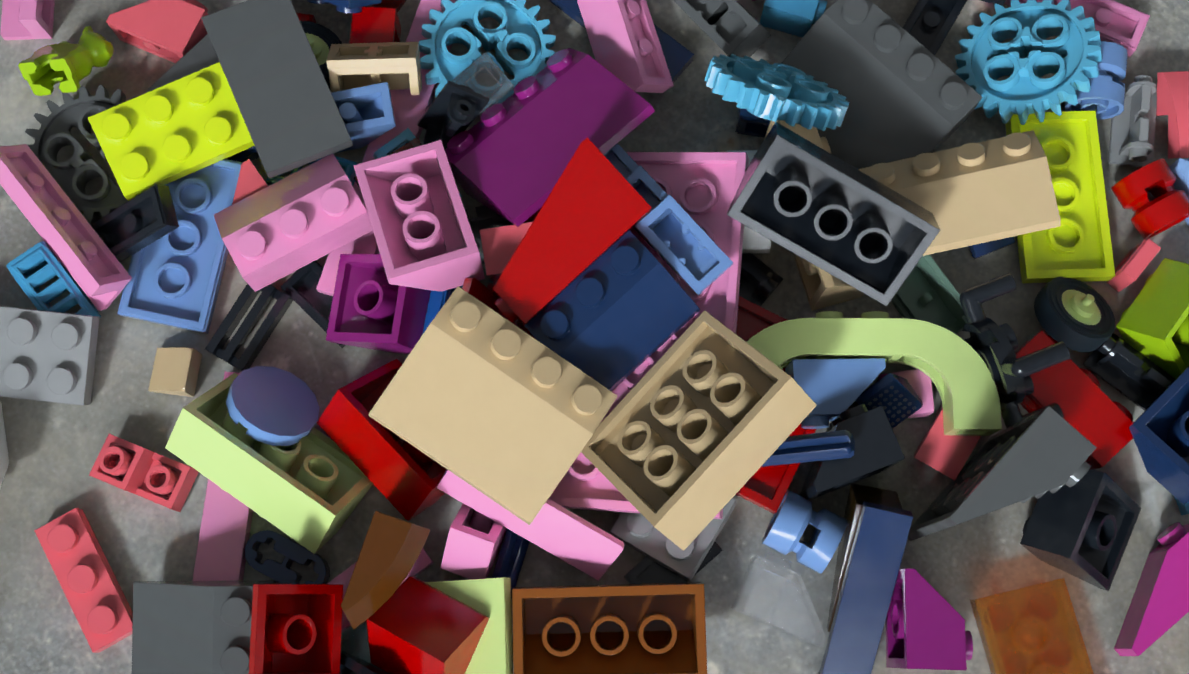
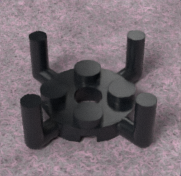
(997, 346)

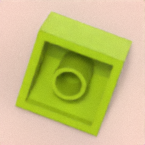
(1159, 318)

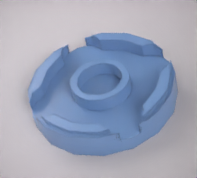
(272, 405)

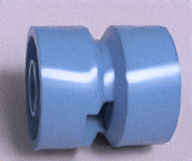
(1106, 90)
(789, 525)

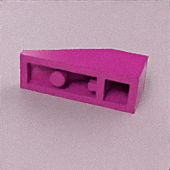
(1160, 593)

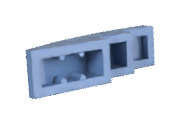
(671, 228)

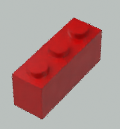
(1081, 401)

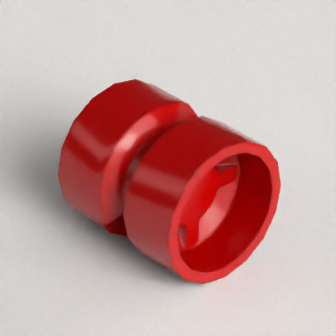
(1159, 214)

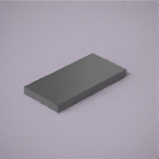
(277, 84)

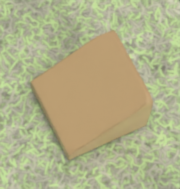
(175, 371)

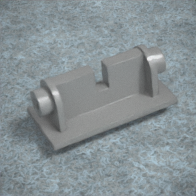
(1134, 129)

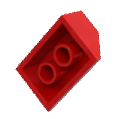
(389, 462)

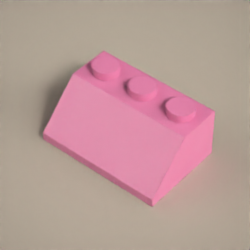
(419, 219)
(292, 222)

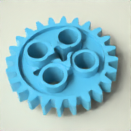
(516, 30)
(1030, 58)
(776, 92)

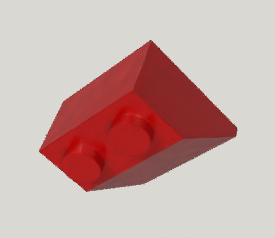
(296, 629)

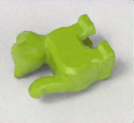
(66, 63)

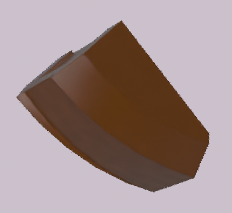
(382, 565)

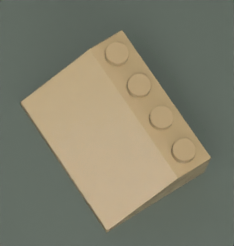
(493, 405)
(696, 428)

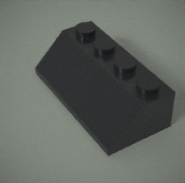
(832, 214)

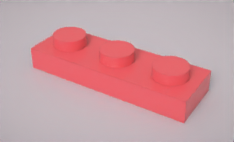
(87, 579)

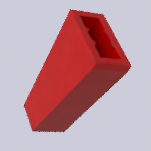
(574, 227)

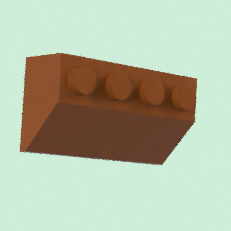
(610, 629)

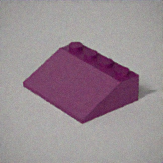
(530, 137)

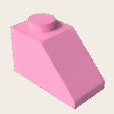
(472, 544)

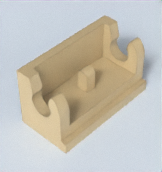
(375, 63)

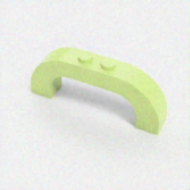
(954, 367)

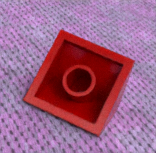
(424, 631)

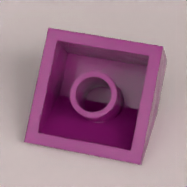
(373, 312)
(924, 628)

